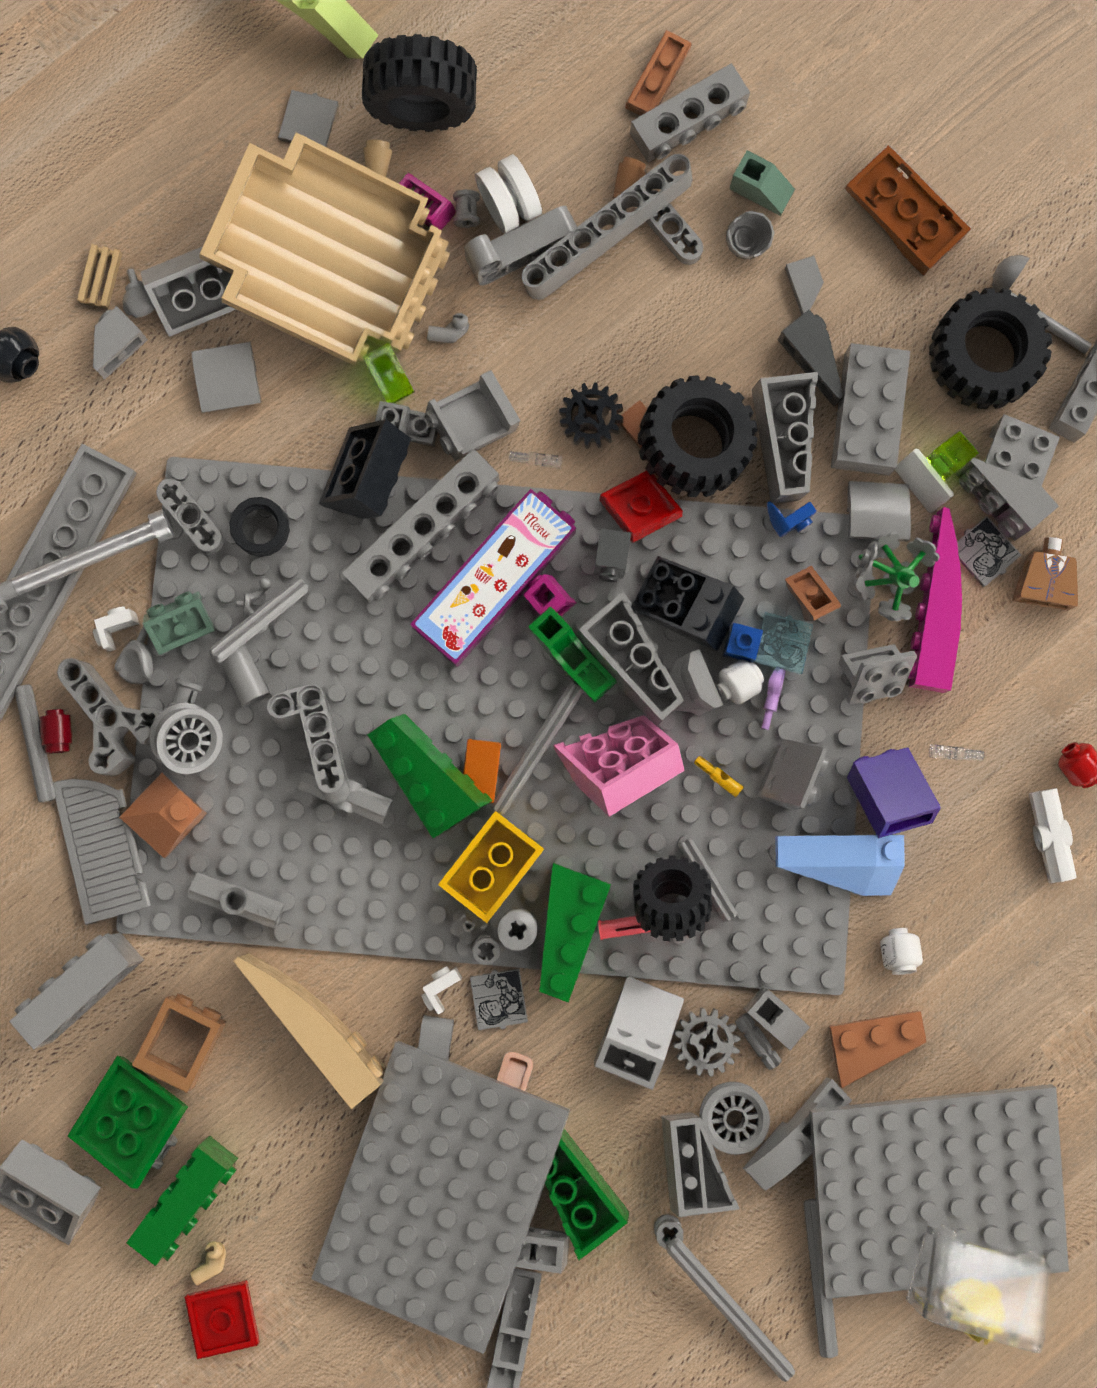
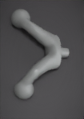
(265, 584)

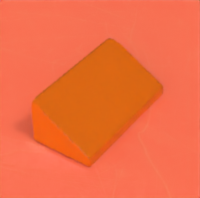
(482, 764)

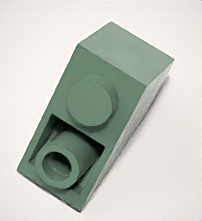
(762, 183)

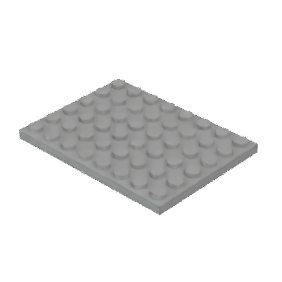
(933, 1161)
(440, 1196)

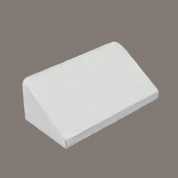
(924, 481)

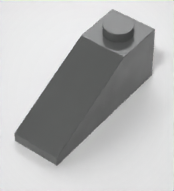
(812, 350)

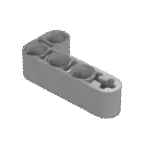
(518, 247)
(318, 744)

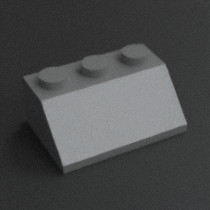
(186, 291)
(46, 1191)

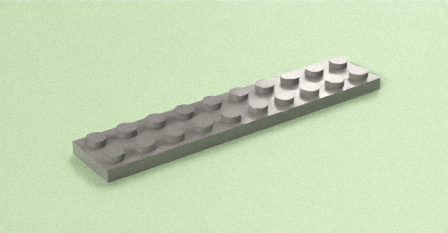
(70, 522)

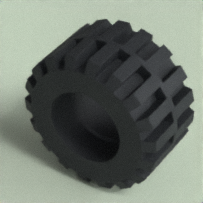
(678, 918)

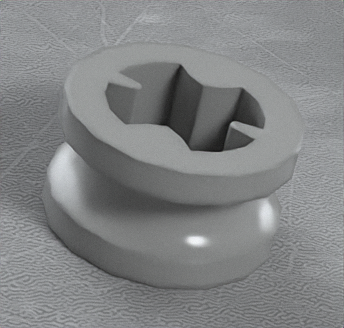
(476, 949)

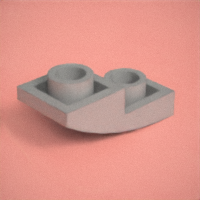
(408, 421)

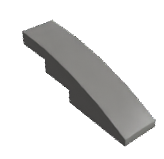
(514, 1329)

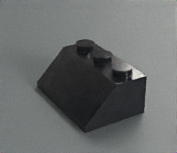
(366, 469)

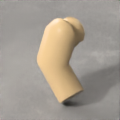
(213, 1263)

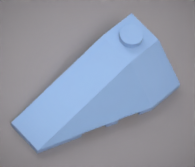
(845, 861)

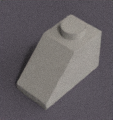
(114, 341)

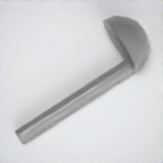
(1005, 276)

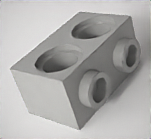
(544, 1250)

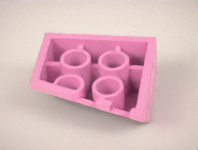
(621, 763)

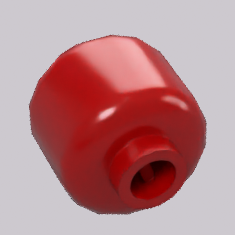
(1079, 764)

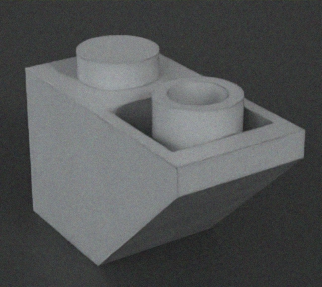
(776, 1017)

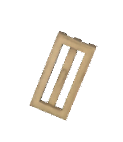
(104, 253)

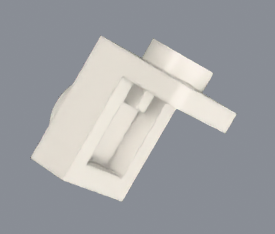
(116, 620)
(442, 979)

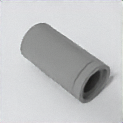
(245, 677)

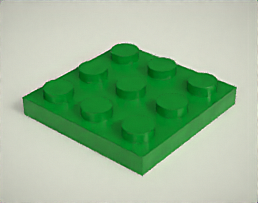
(127, 1122)

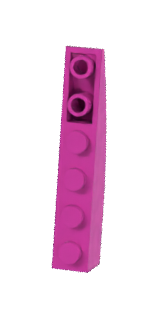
(938, 612)

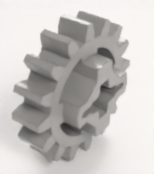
(693, 1037)

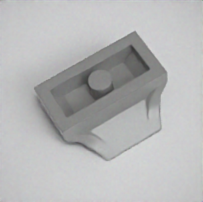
(695, 684)

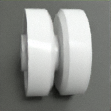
(508, 193)

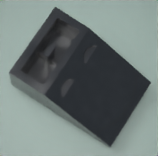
(688, 602)

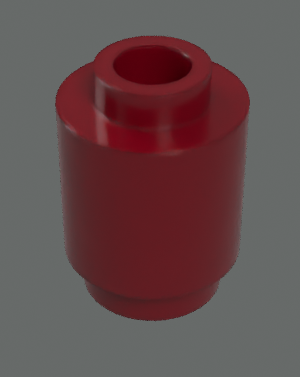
(56, 731)

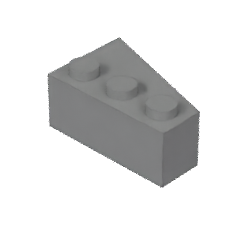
(692, 1168)

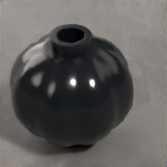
(17, 355)

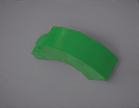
(571, 655)

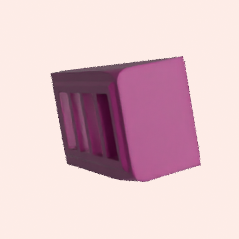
(440, 211)

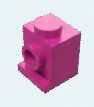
(538, 593)

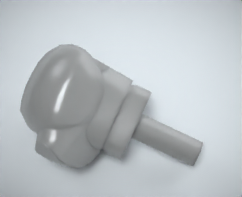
(136, 300)

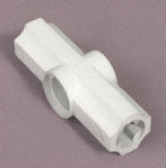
(1052, 835)

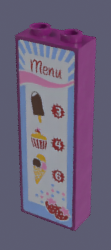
(494, 576)

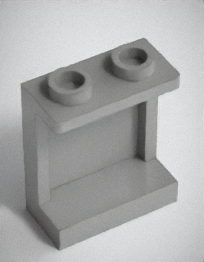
(472, 417)

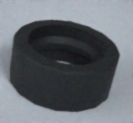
(249, 506)

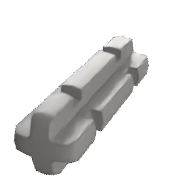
(758, 1041)

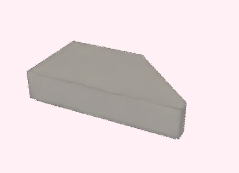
(805, 281)

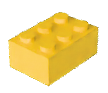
(491, 867)

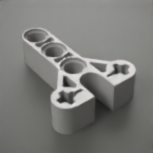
(106, 739)

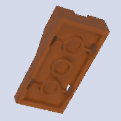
(907, 210)

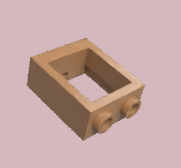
(166, 1071)

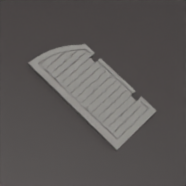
(100, 849)

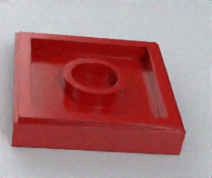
(640, 506)
(222, 1319)

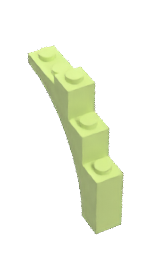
(337, 23)

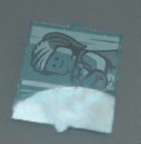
(784, 643)

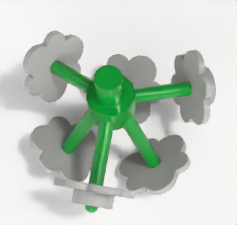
(898, 576)

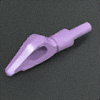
(774, 690)

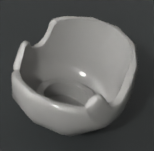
(749, 235)

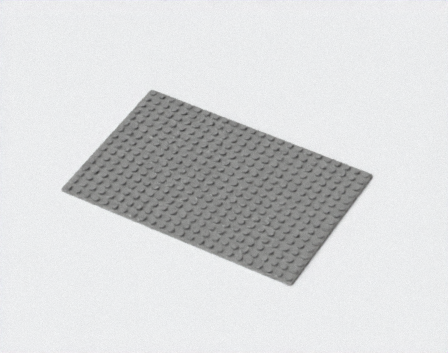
(376, 884)

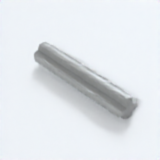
(719, 898)

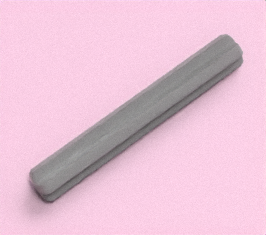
(258, 620)
(36, 753)

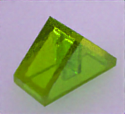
(388, 374)
(952, 455)

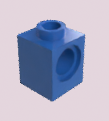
(742, 642)

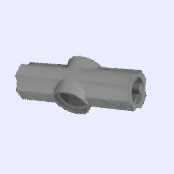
(360, 800)
(218, 893)

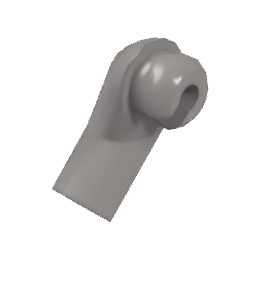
(450, 333)

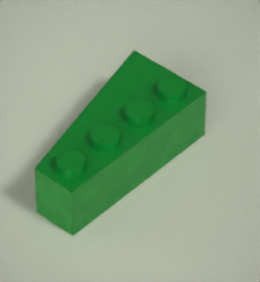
(426, 776)
(570, 924)
(583, 1198)
(182, 1200)

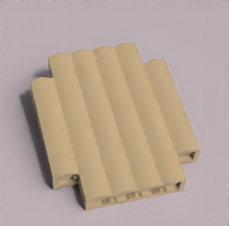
(325, 249)

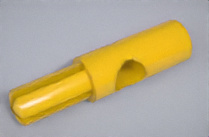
(719, 776)

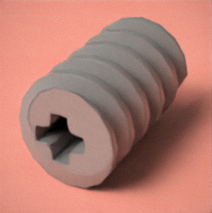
(513, 941)

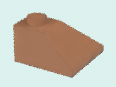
(163, 815)

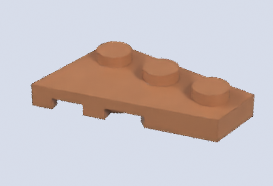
(874, 1042)

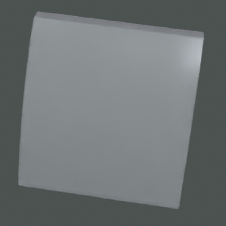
(226, 377)
(878, 510)

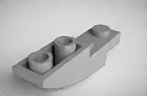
(792, 1140)

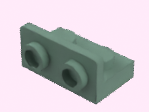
(177, 622)

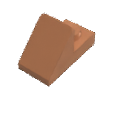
(812, 594)

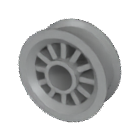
(167, 750)
(762, 1117)

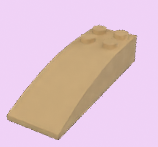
(317, 1030)

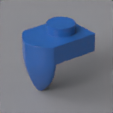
(797, 520)

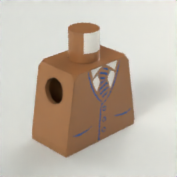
(1048, 578)

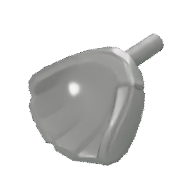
(135, 660)

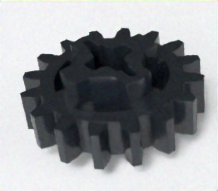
(600, 408)

